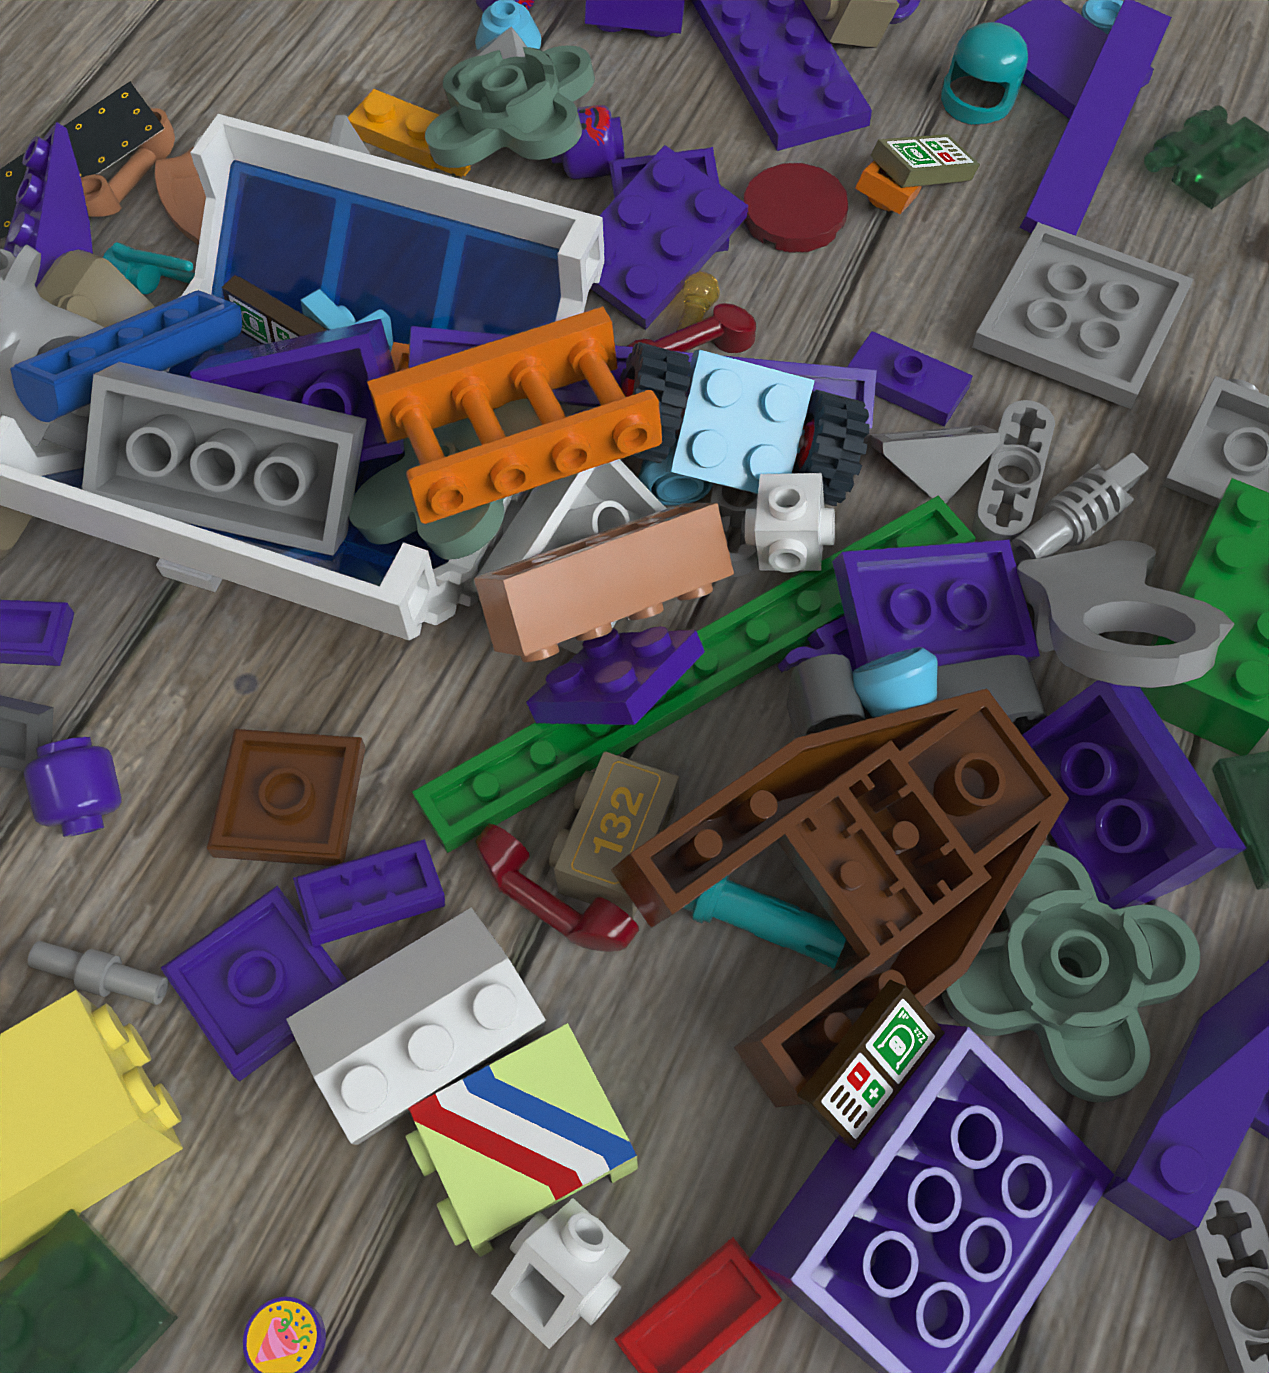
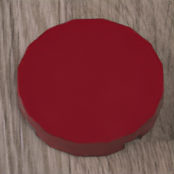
(795, 207)

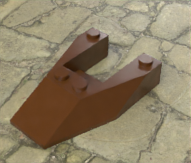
(902, 834)

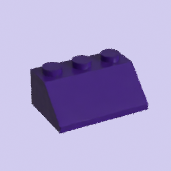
(317, 371)
(1134, 799)

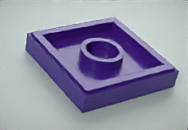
(251, 979)

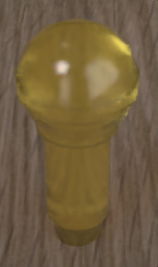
(700, 294)

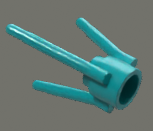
(146, 268)

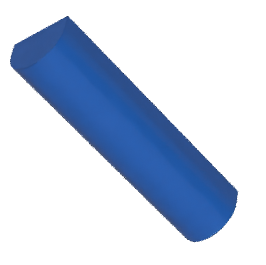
(155, 339)

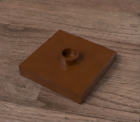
(287, 797)

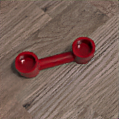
(729, 328)
(599, 928)

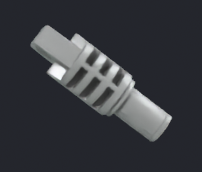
(1080, 509)

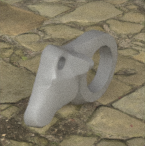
(27, 330)
(1105, 591)

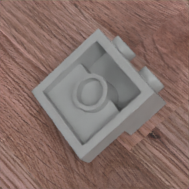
(1224, 443)

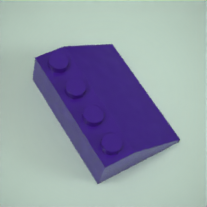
(938, 1219)

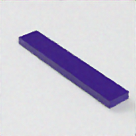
(1097, 119)

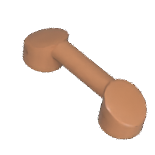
(105, 197)

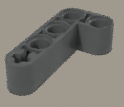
(825, 695)

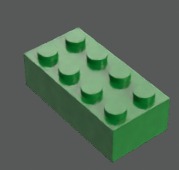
(1232, 575)

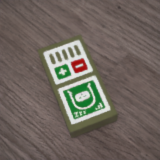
(924, 160)

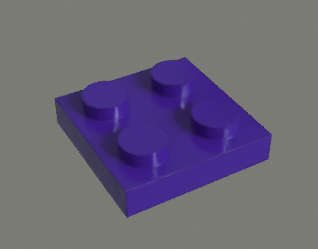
(616, 677)

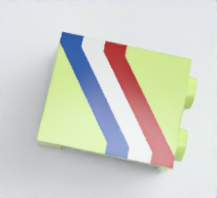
(518, 1138)

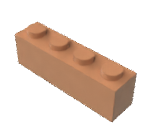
(604, 579)

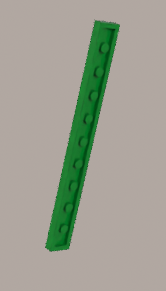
(735, 648)

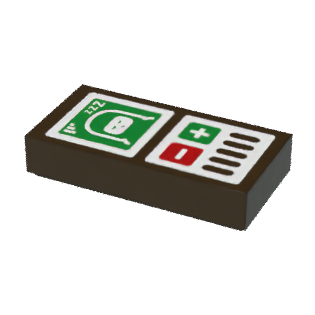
(264, 316)
(871, 1064)

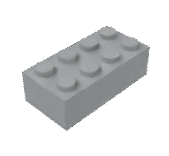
(222, 457)

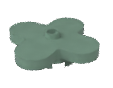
(511, 105)
(386, 510)
(1082, 1021)

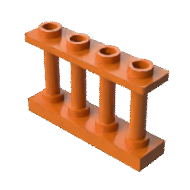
(504, 371)

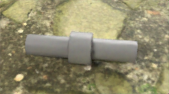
(98, 972)

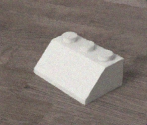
(570, 512)
(414, 1025)

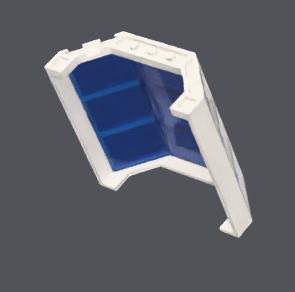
(371, 239)

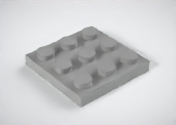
(1083, 314)

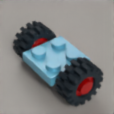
(746, 420)

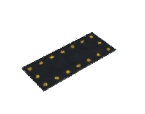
(97, 139)

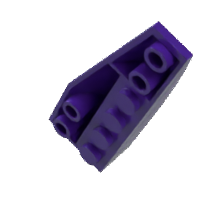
(50, 202)

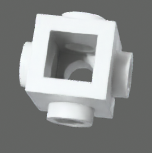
(790, 535)
(561, 1272)

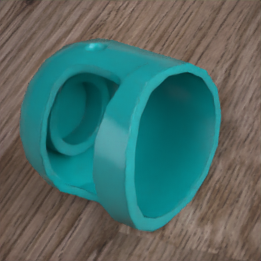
(990, 54)

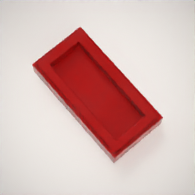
(700, 1315)

